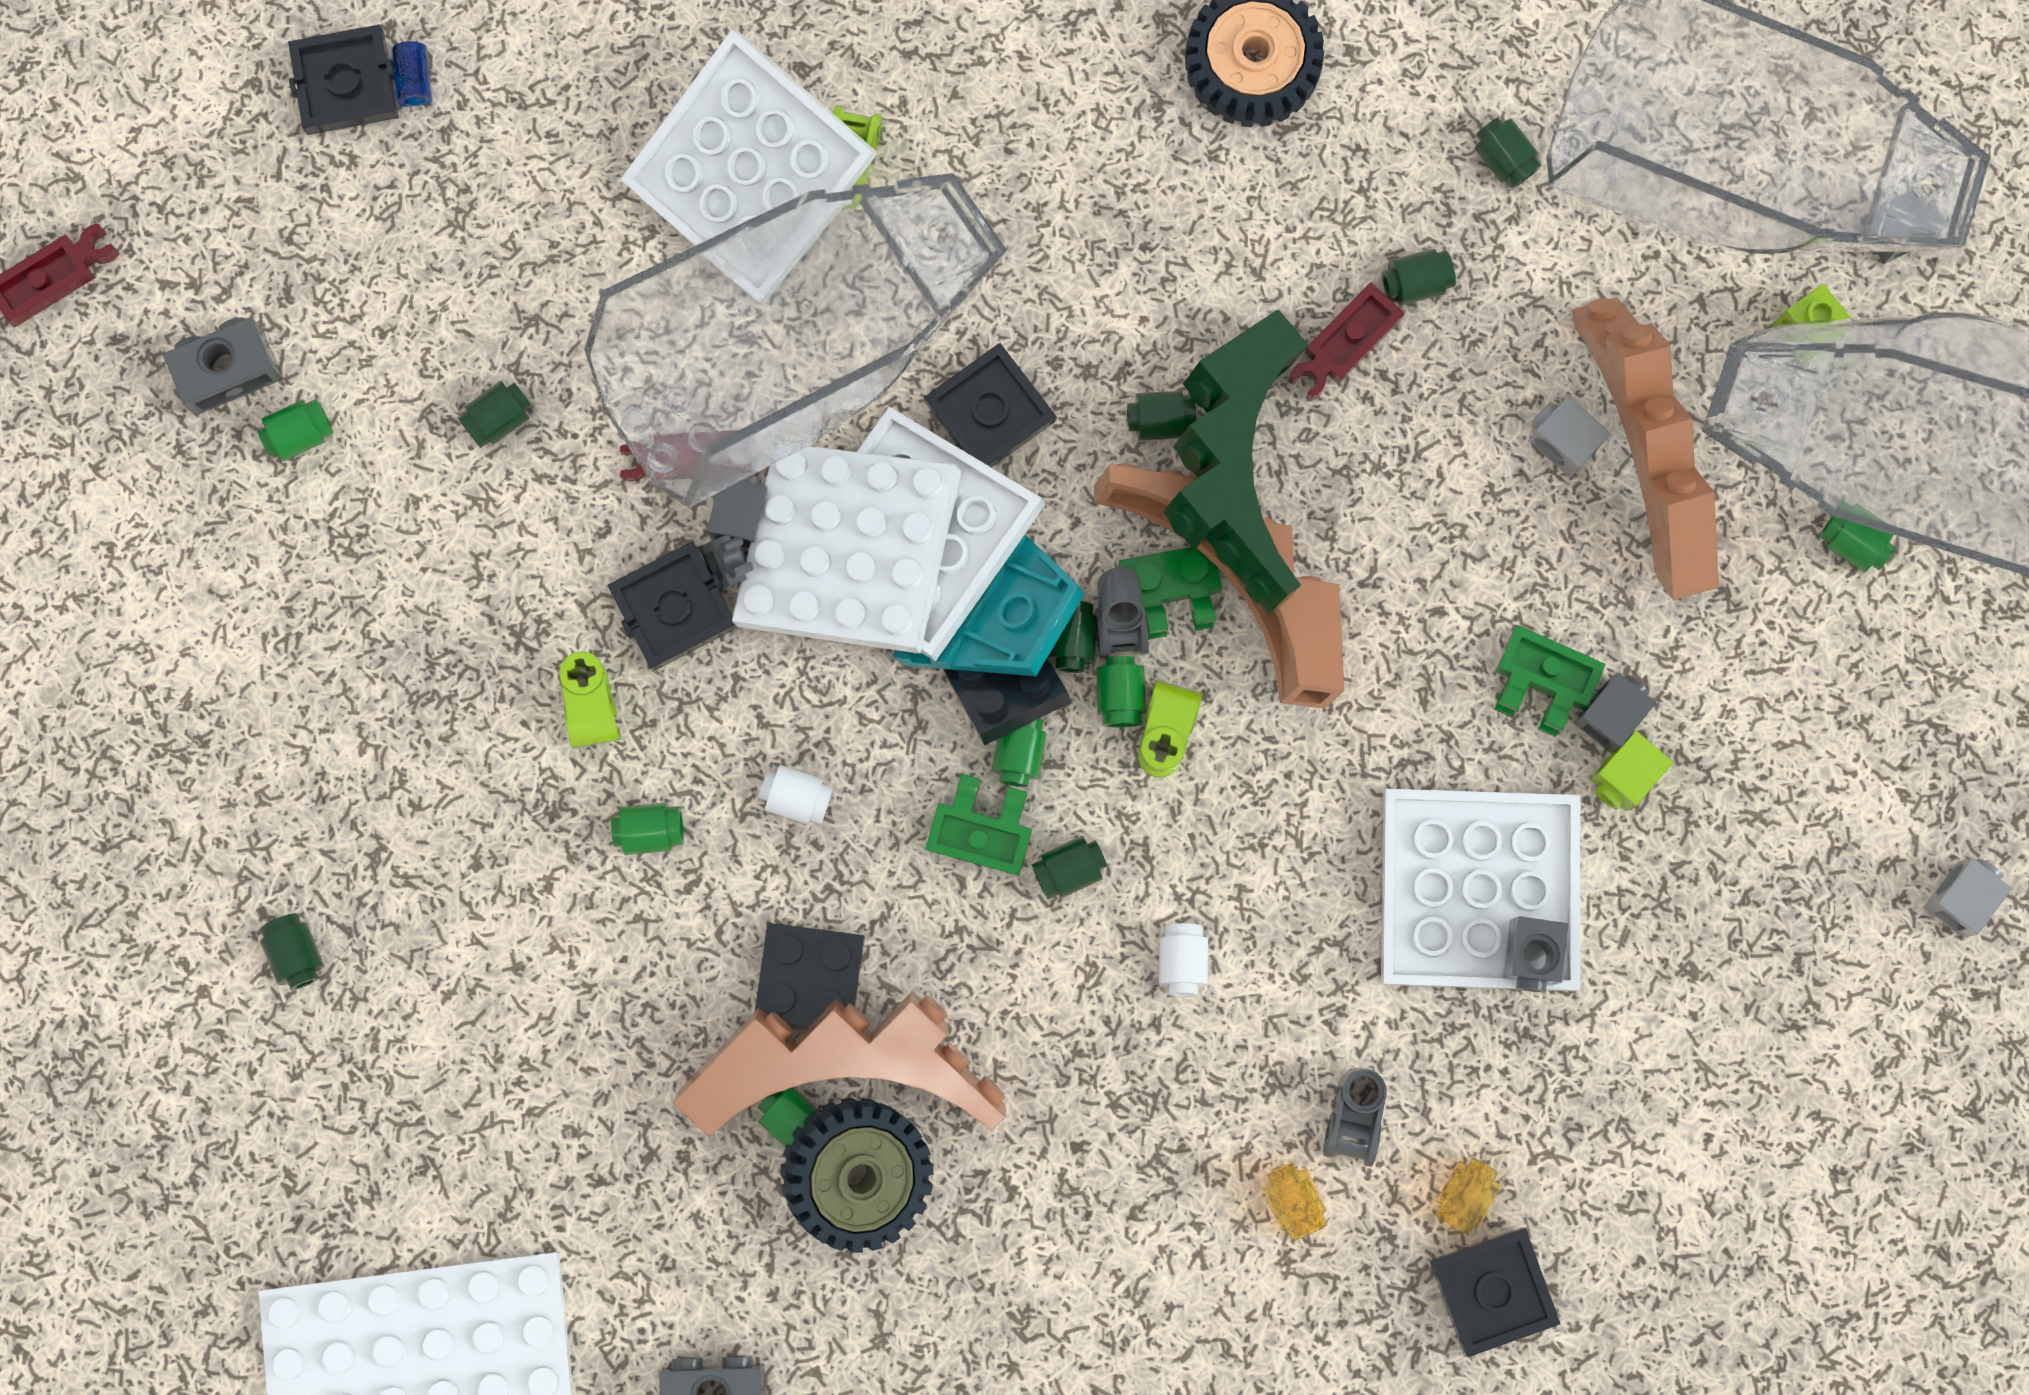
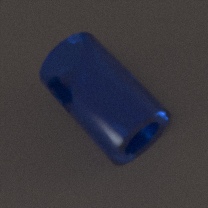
(412, 74)

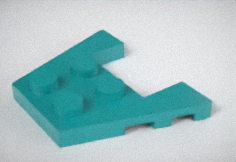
(1013, 619)

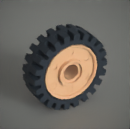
(1246, 88)

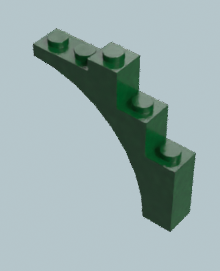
(1218, 450)

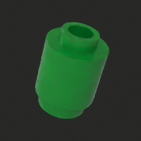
(295, 429)
(1858, 543)
(1121, 692)
(1020, 755)
(648, 828)
(784, 1113)

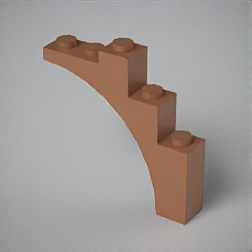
(1661, 440)
(1300, 634)
(838, 1044)

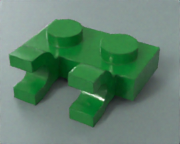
(1173, 578)
(1551, 669)
(980, 838)

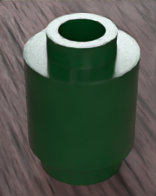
(1507, 152)
(1419, 276)
(495, 413)
(1160, 415)
(1077, 642)
(1069, 868)
(291, 951)

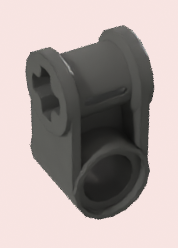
(1121, 613)
(1356, 1120)

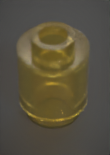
(1467, 1195)
(1295, 1201)

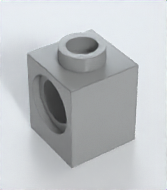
(1567, 435)
(1969, 896)

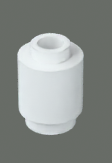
(795, 795)
(1183, 959)

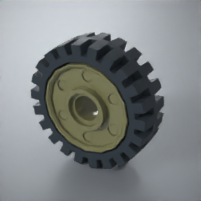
(885, 1197)

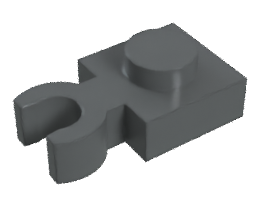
(726, 560)

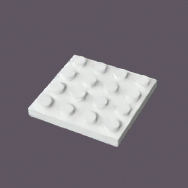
(742, 146)
(984, 528)
(849, 548)
(1465, 869)

